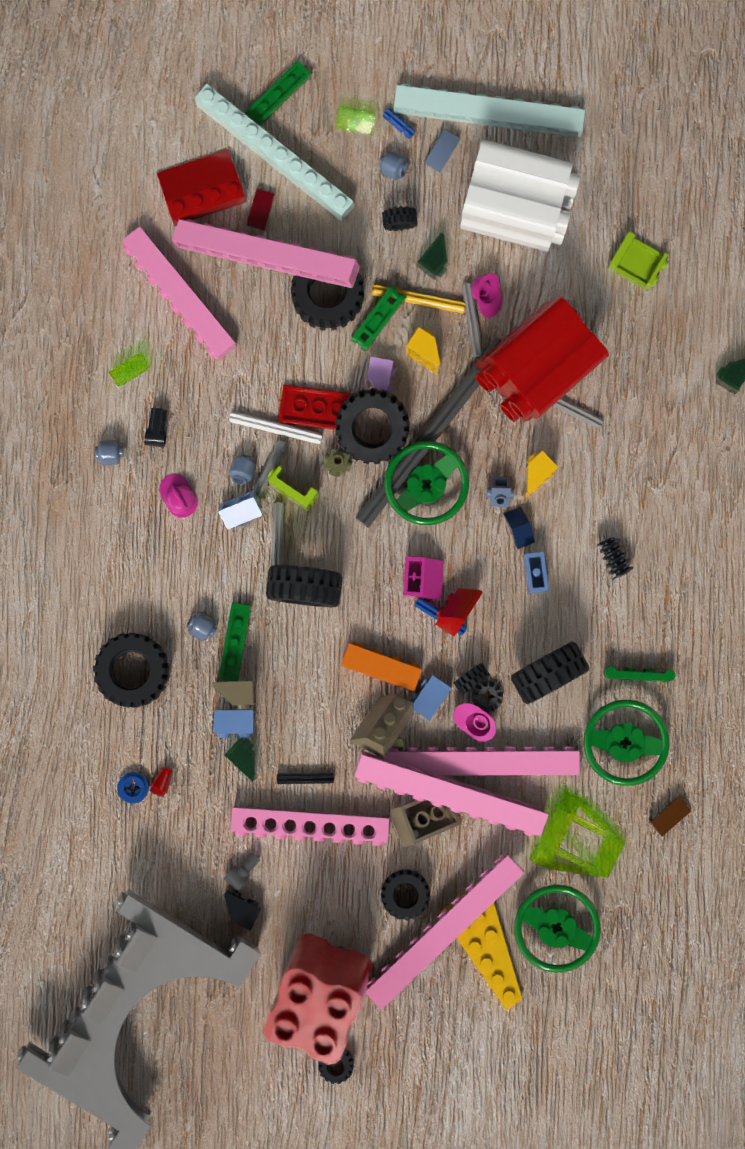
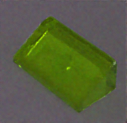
(355, 120)
(129, 369)

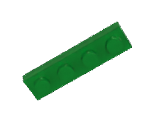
(278, 93)
(234, 642)

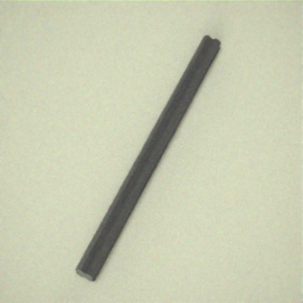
(430, 433)

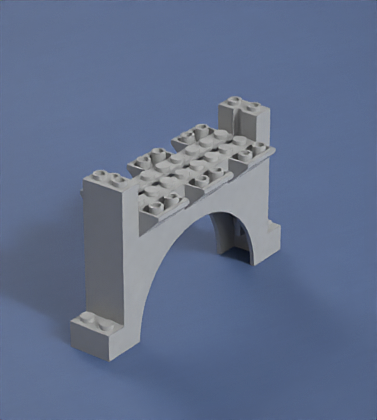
(147, 956)

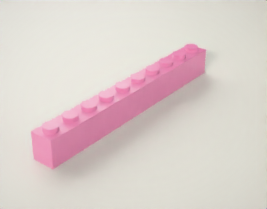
(266, 253)
(491, 761)
(450, 793)
(444, 931)

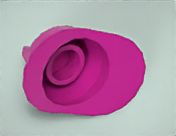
(487, 293)
(178, 495)
(475, 721)

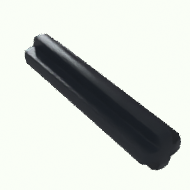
(305, 778)

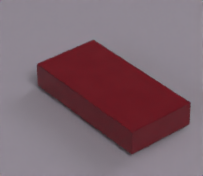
(260, 209)

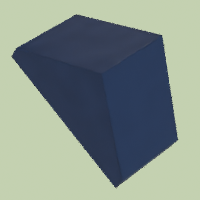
(519, 527)

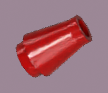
(161, 783)

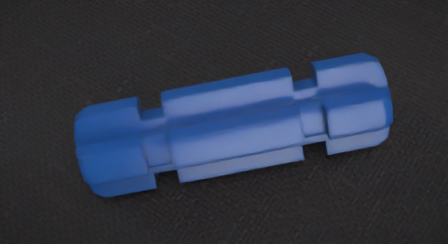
(398, 123)

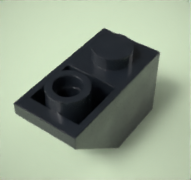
(242, 911)

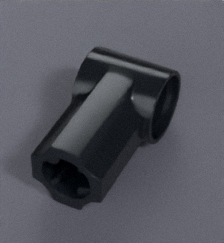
(155, 433)

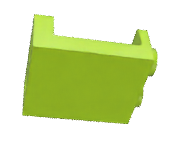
(638, 262)
(305, 502)

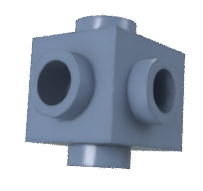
(500, 491)

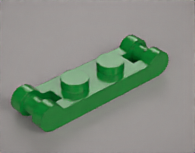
(378, 318)
(646, 675)

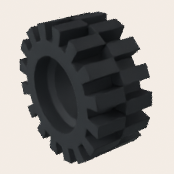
(399, 218)
(471, 678)
(338, 1077)

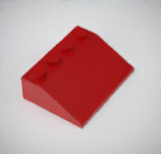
(201, 187)

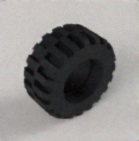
(326, 317)
(365, 451)
(304, 586)
(105, 670)
(550, 672)

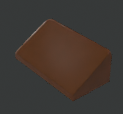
(670, 816)

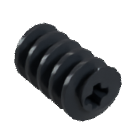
(615, 557)

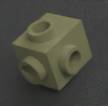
(337, 469)

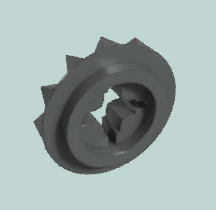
(494, 690)

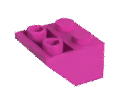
(423, 578)

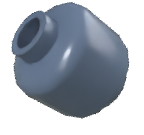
(393, 166)
(109, 452)
(242, 469)
(201, 626)

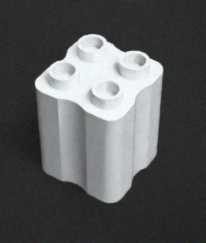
(519, 196)

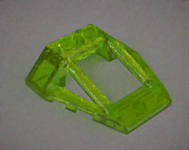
(556, 830)

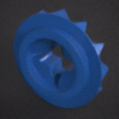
(126, 781)

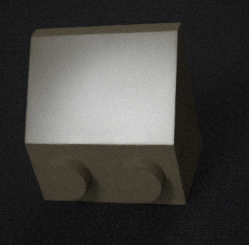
(237, 693)

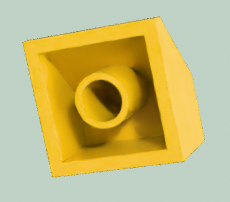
(424, 350)
(537, 472)

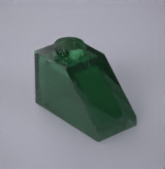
(434, 259)
(732, 376)
(243, 757)

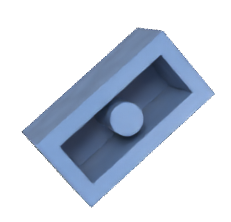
(535, 573)
(431, 697)
(234, 722)

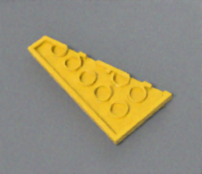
(488, 951)

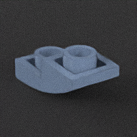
(442, 150)

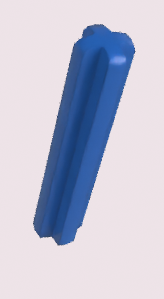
(432, 611)

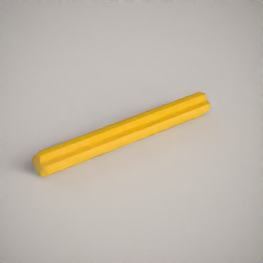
(423, 299)

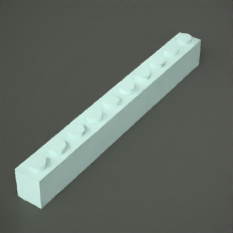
(489, 110)
(274, 153)

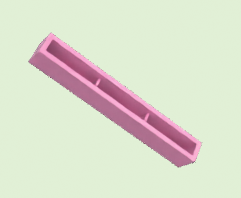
(178, 293)

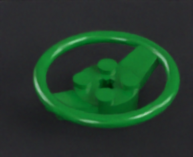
(436, 474)
(639, 743)
(568, 935)

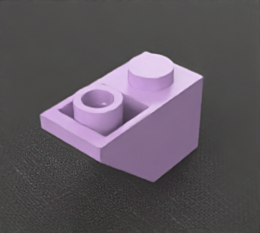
(380, 373)

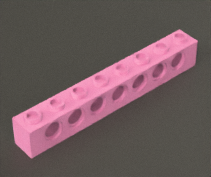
(240, 815)

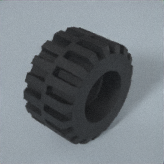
(417, 907)

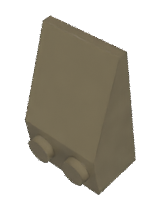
(422, 820)

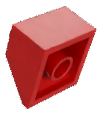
(457, 609)

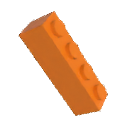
(381, 667)

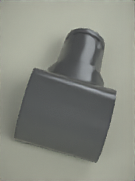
(239, 875)

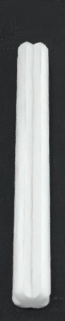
(275, 427)

